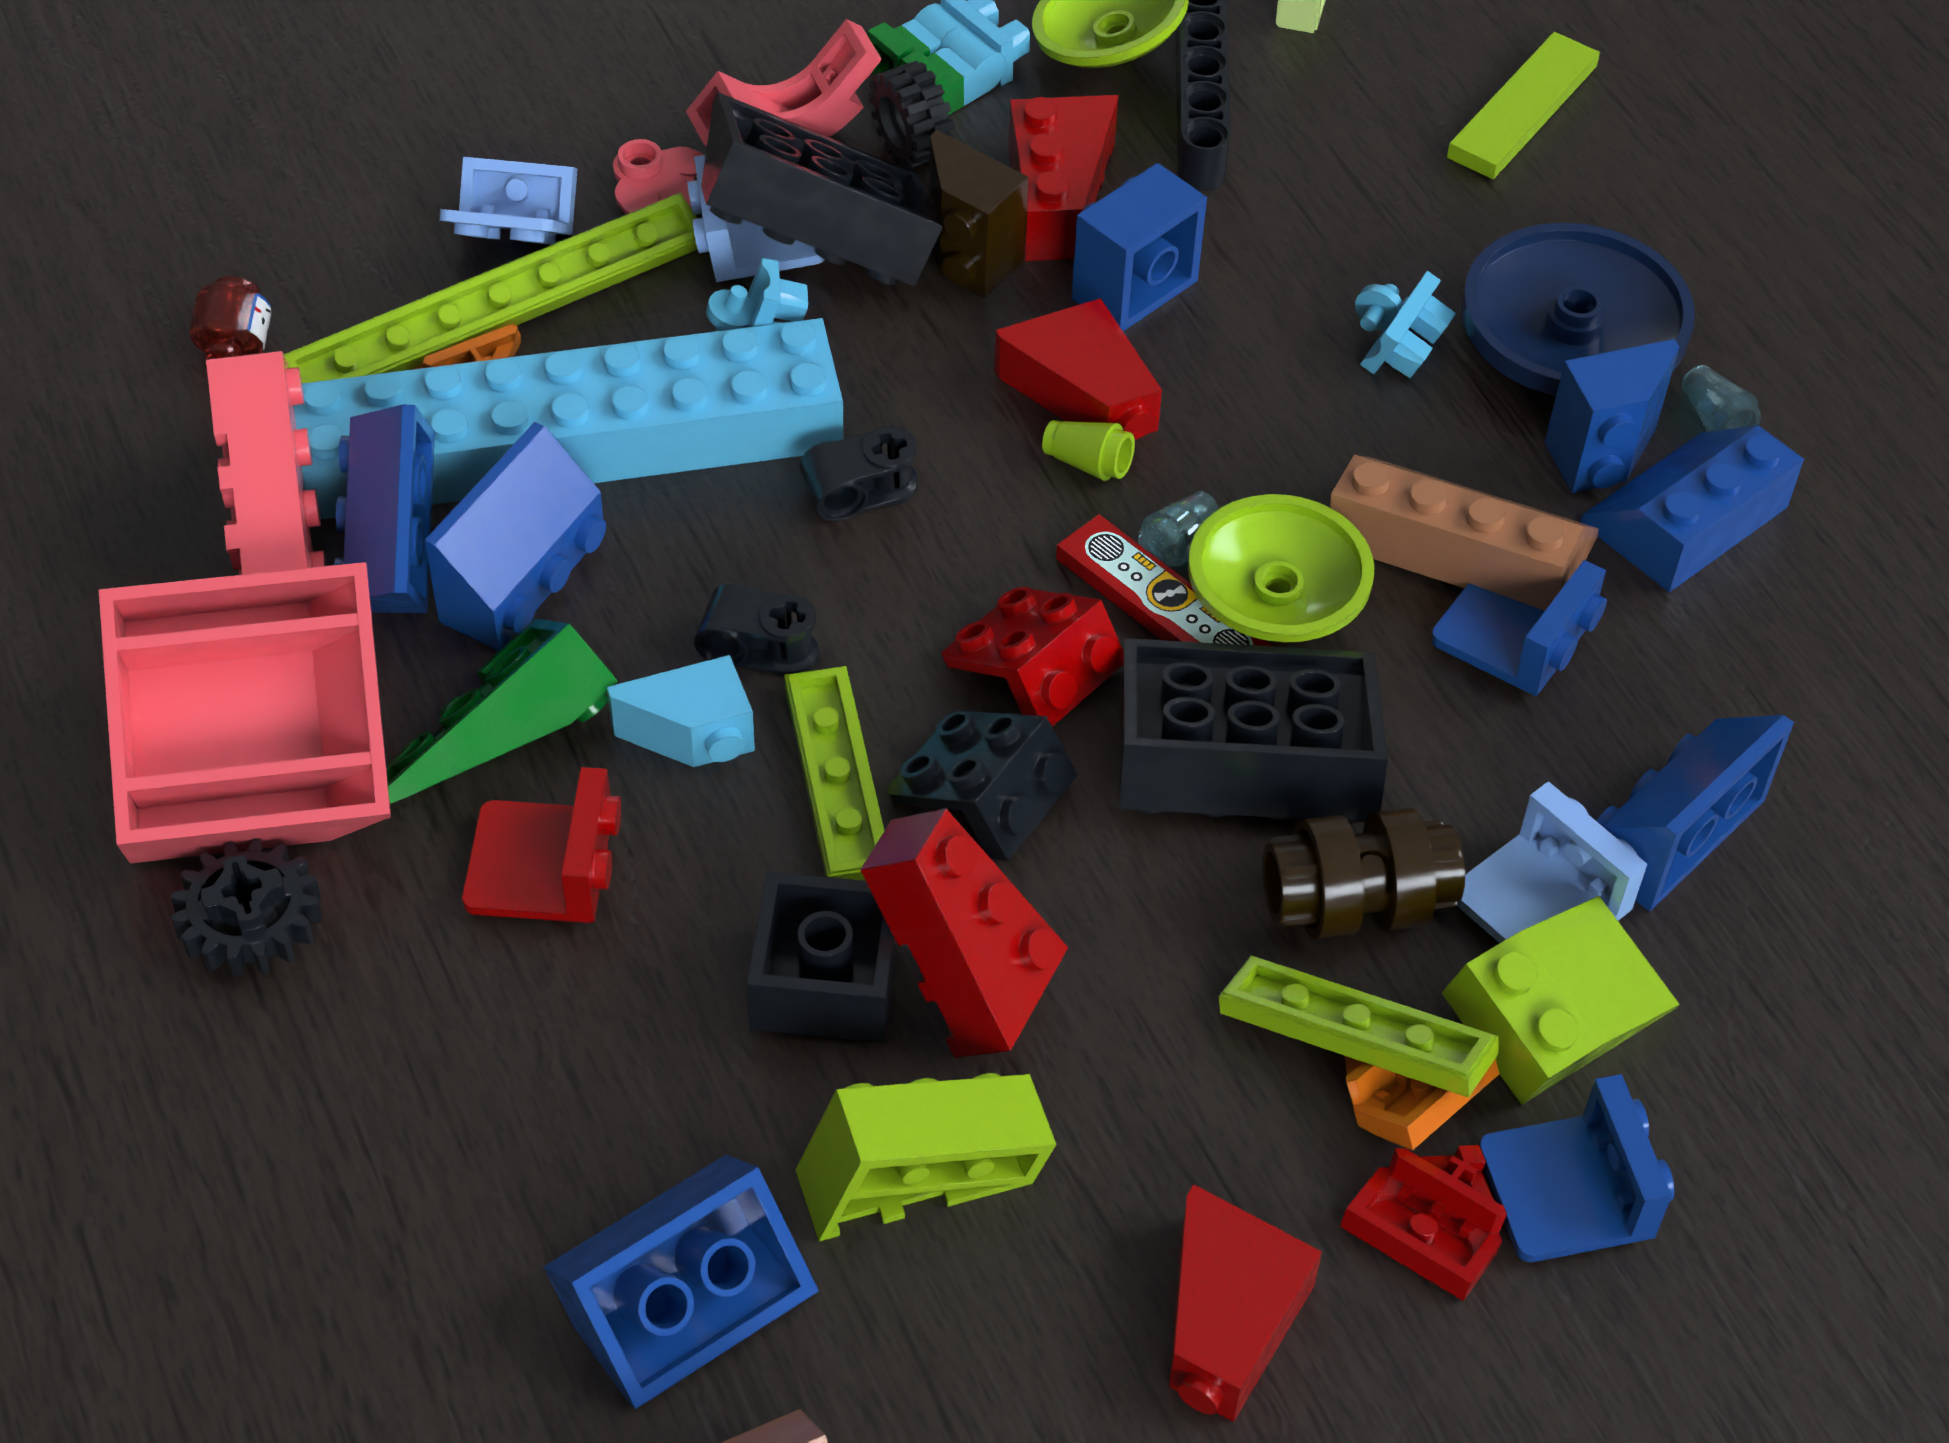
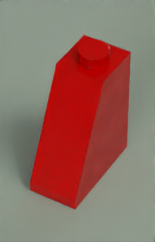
(1080, 368)
(1233, 1301)

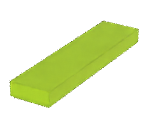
(1523, 105)
(835, 769)
(1360, 1025)

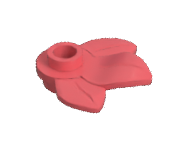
(651, 174)

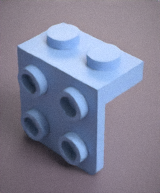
(514, 196)
(739, 247)
(1551, 868)

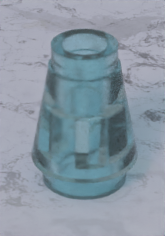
(1719, 400)
(1174, 527)

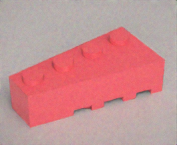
(263, 463)

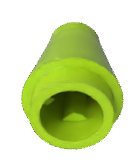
(1091, 447)

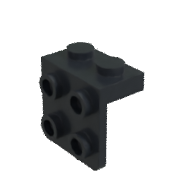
(994, 769)

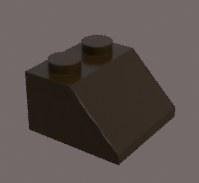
(980, 214)

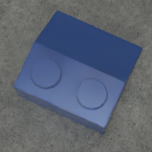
(1608, 413)

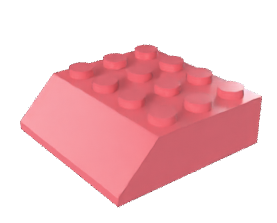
(243, 711)

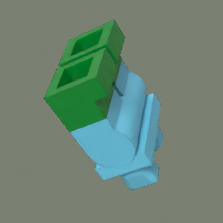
(959, 46)

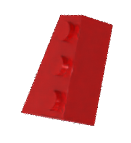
(1065, 154)
(967, 928)

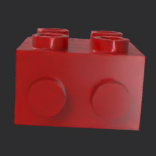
(1044, 645)
(544, 856)

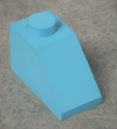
(686, 713)

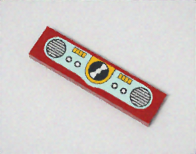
(1143, 586)

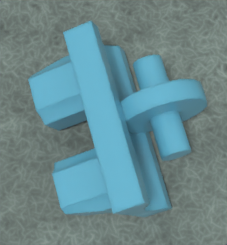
(767, 299)
(1383, 310)

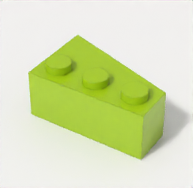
(920, 1143)

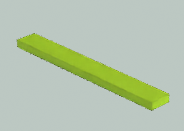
(504, 294)

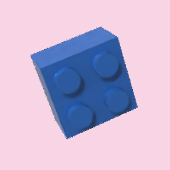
(1139, 245)

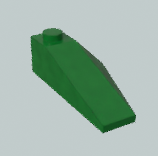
(527, 691)

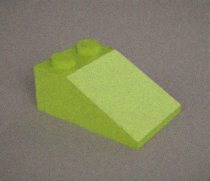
(1559, 996)

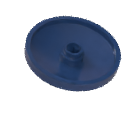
(1570, 296)

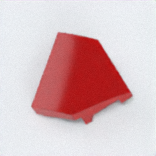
(1431, 1216)

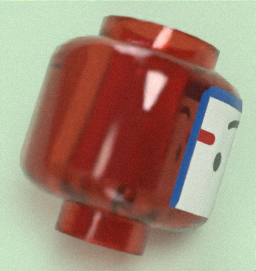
(230, 319)

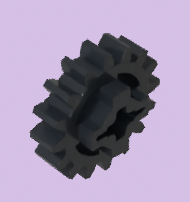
(212, 914)

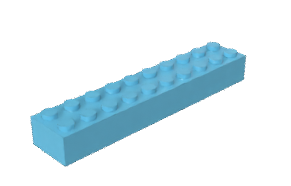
(609, 406)

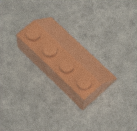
(1460, 532)

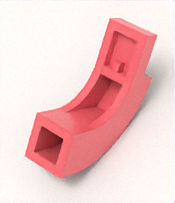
(815, 98)

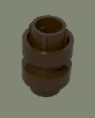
(1333, 876)

